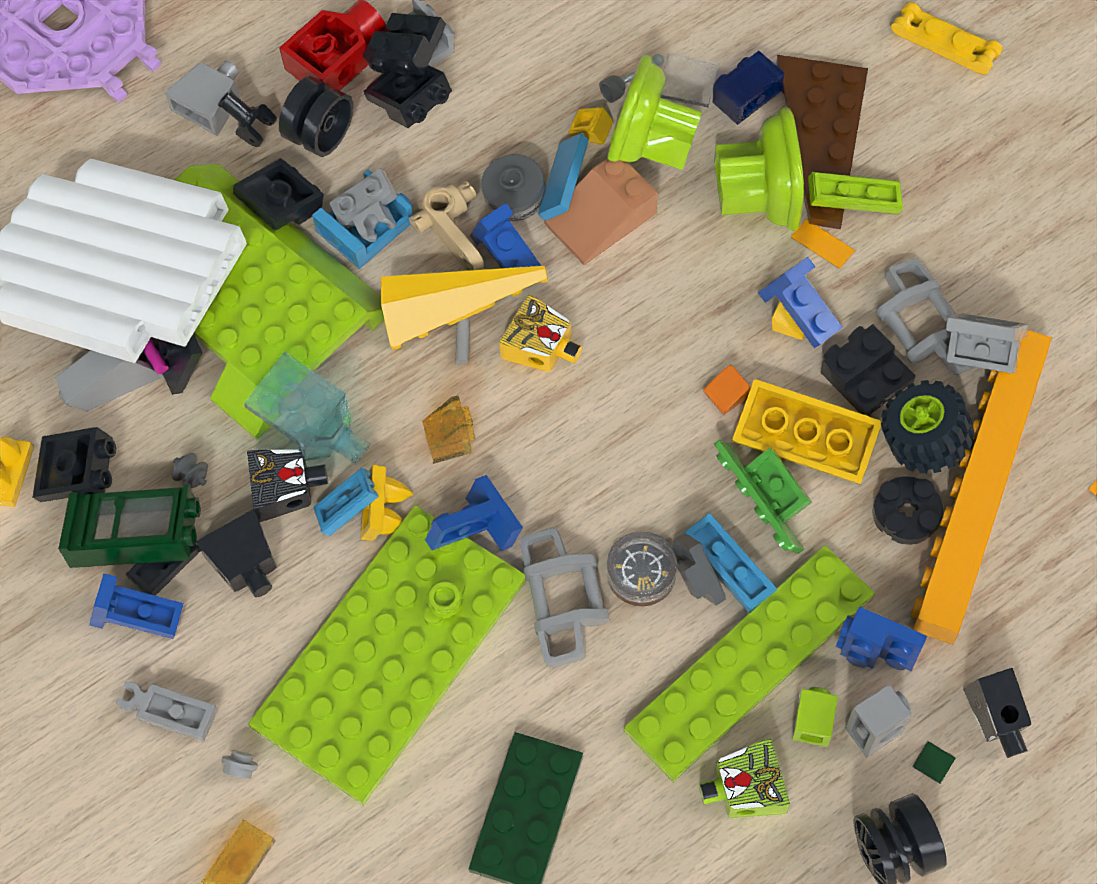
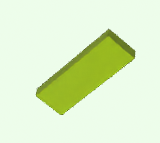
(855, 193)

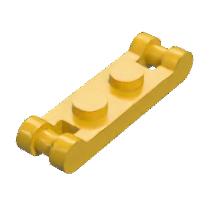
(946, 39)

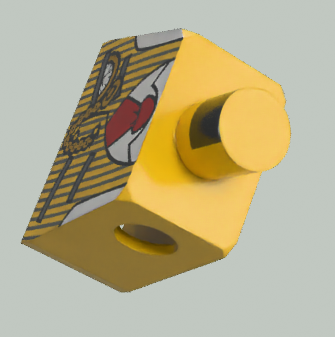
(538, 337)

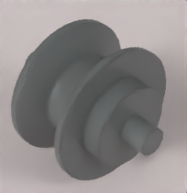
(187, 469)

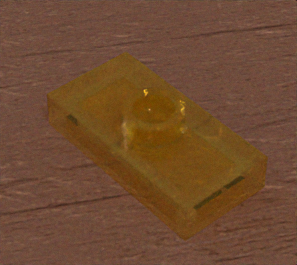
(240, 856)

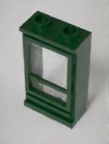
(129, 527)

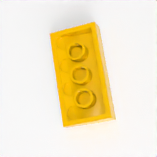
(807, 431)

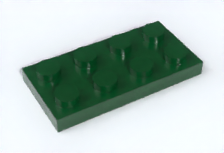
(526, 811)

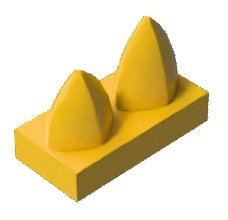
(14, 462)
(377, 518)

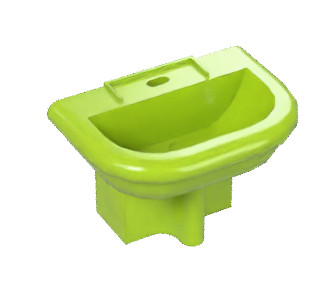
(650, 124)
(763, 173)

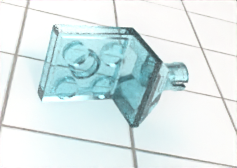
(306, 411)

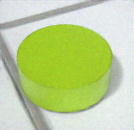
(444, 599)

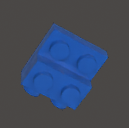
(875, 636)

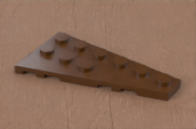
(827, 115)

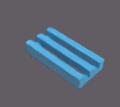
(346, 505)

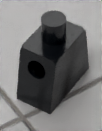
(240, 554)

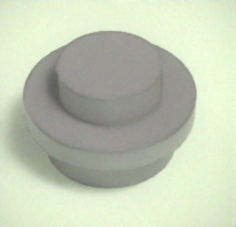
(239, 764)

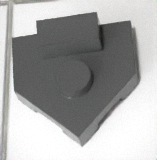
(697, 569)

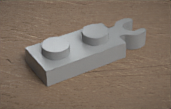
(170, 710)

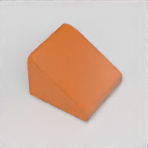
(727, 389)

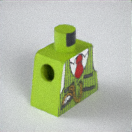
(748, 783)

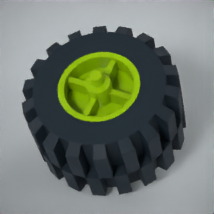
(927, 426)

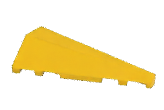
(429, 300)

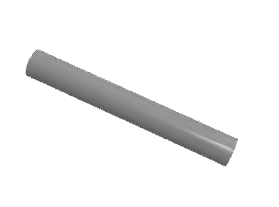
(462, 342)

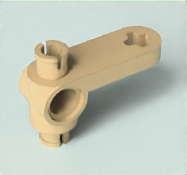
(444, 221)

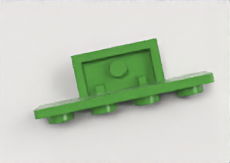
(772, 489)

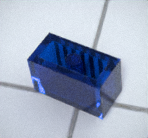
(747, 87)

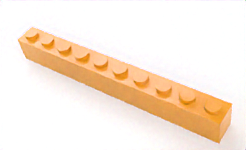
(978, 494)

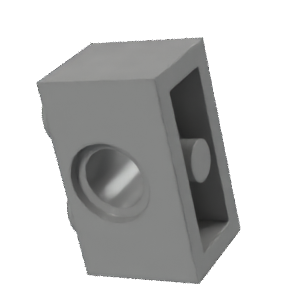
(878, 720)

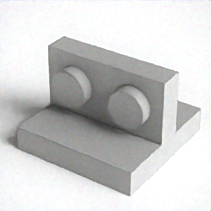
(985, 342)

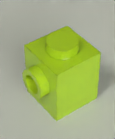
(815, 716)

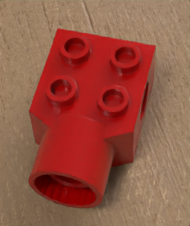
(332, 45)

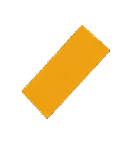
(823, 244)

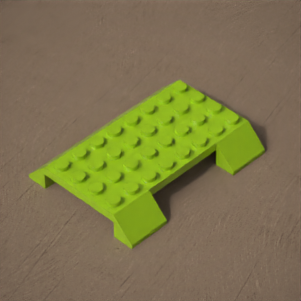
(275, 301)

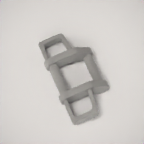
(905, 297)
(574, 619)

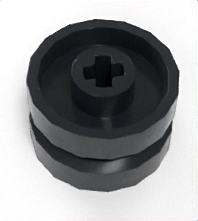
(316, 116)

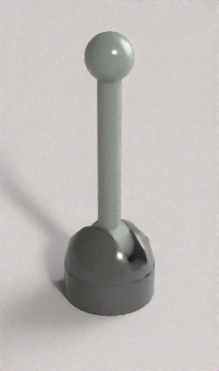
(614, 86)

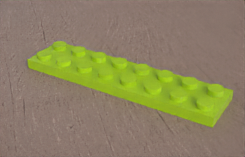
(748, 663)

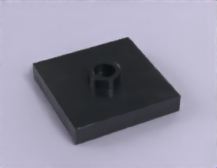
(180, 361)

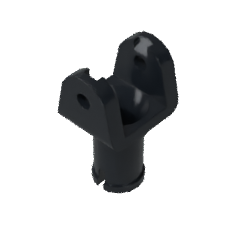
(246, 116)

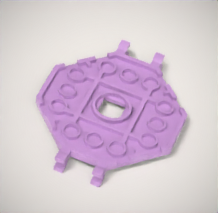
(74, 58)

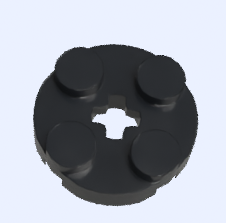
(911, 491)

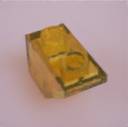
(449, 431)

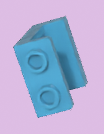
(351, 243)

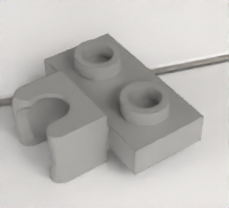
(365, 205)

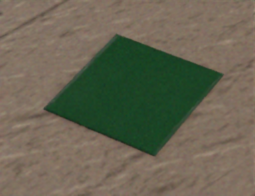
(934, 762)

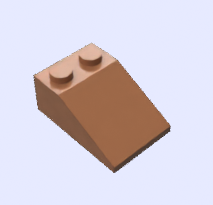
(604, 209)

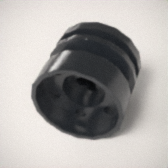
(899, 841)

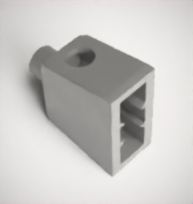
(199, 93)

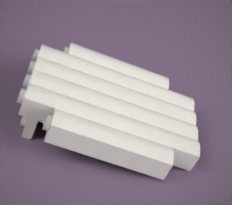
(115, 259)

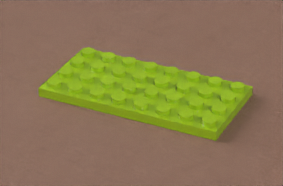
(385, 658)

